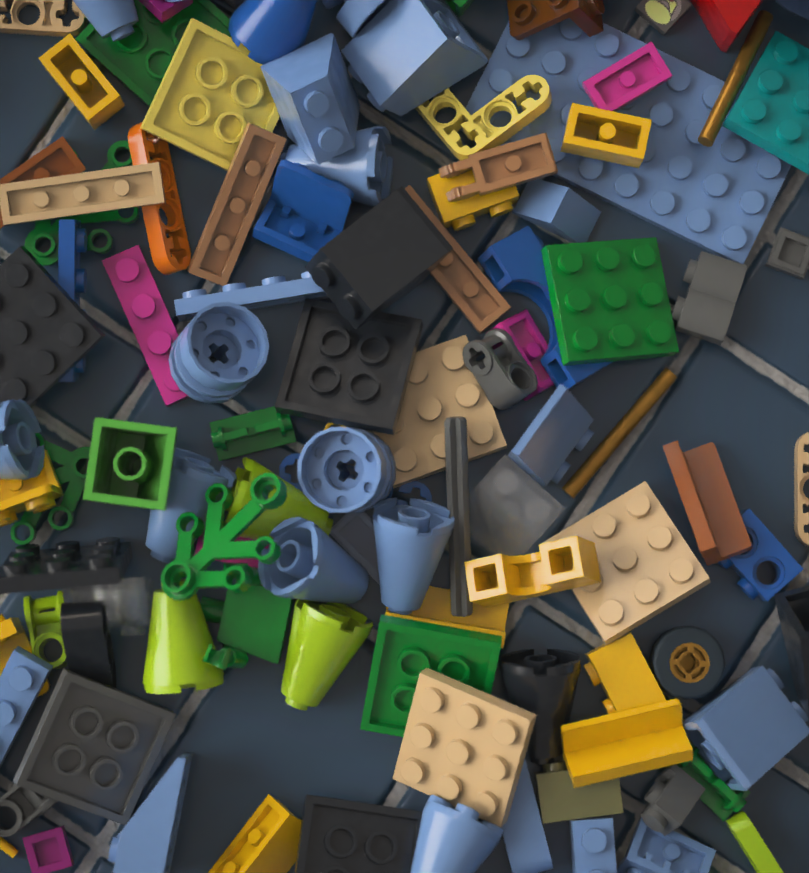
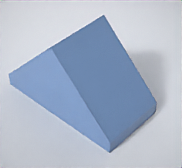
(557, 210)

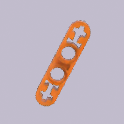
(159, 244)

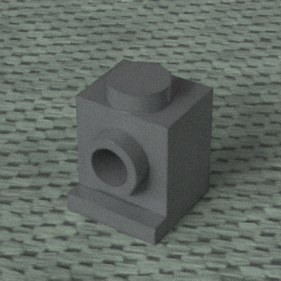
(670, 800)

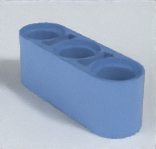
(524, 831)

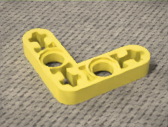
(478, 125)

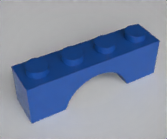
(518, 267)

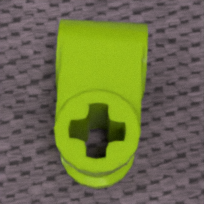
(44, 625)

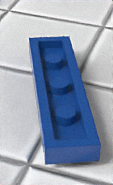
(70, 276)

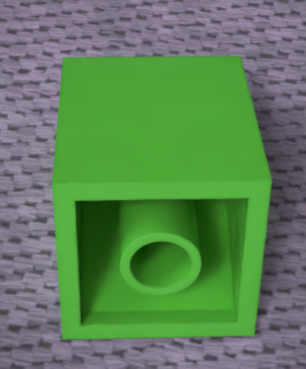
(130, 464)

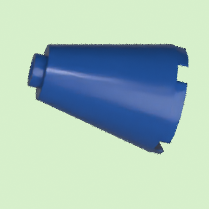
(271, 27)

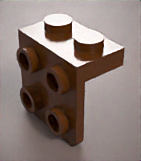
(532, 16)

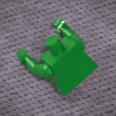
(248, 623)

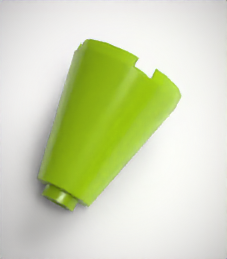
(295, 504)
(177, 647)
(319, 649)

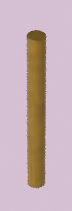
(735, 78)
(619, 433)

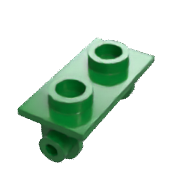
(251, 433)
(717, 794)

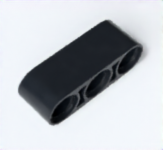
(88, 641)

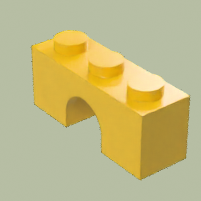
(553, 569)

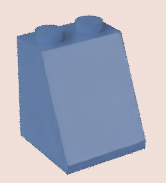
(411, 54)
(315, 98)
(747, 728)

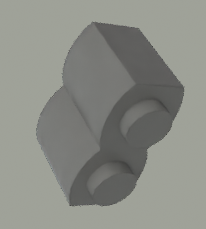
(709, 297)

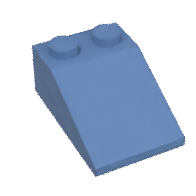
(552, 436)
(151, 833)

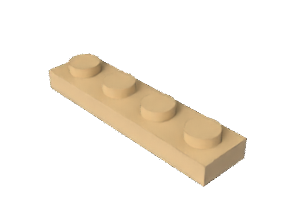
(81, 193)

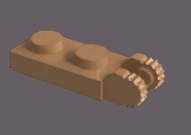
(502, 167)

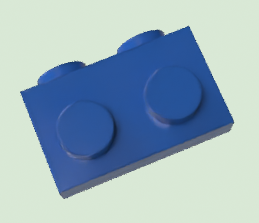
(303, 211)

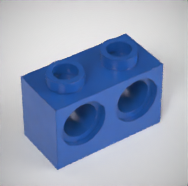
(766, 549)

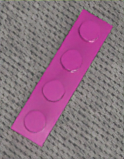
(146, 316)

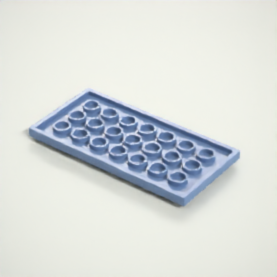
(688, 189)

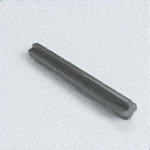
(458, 505)

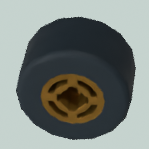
(673, 658)

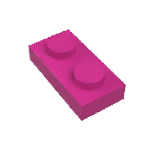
(627, 79)

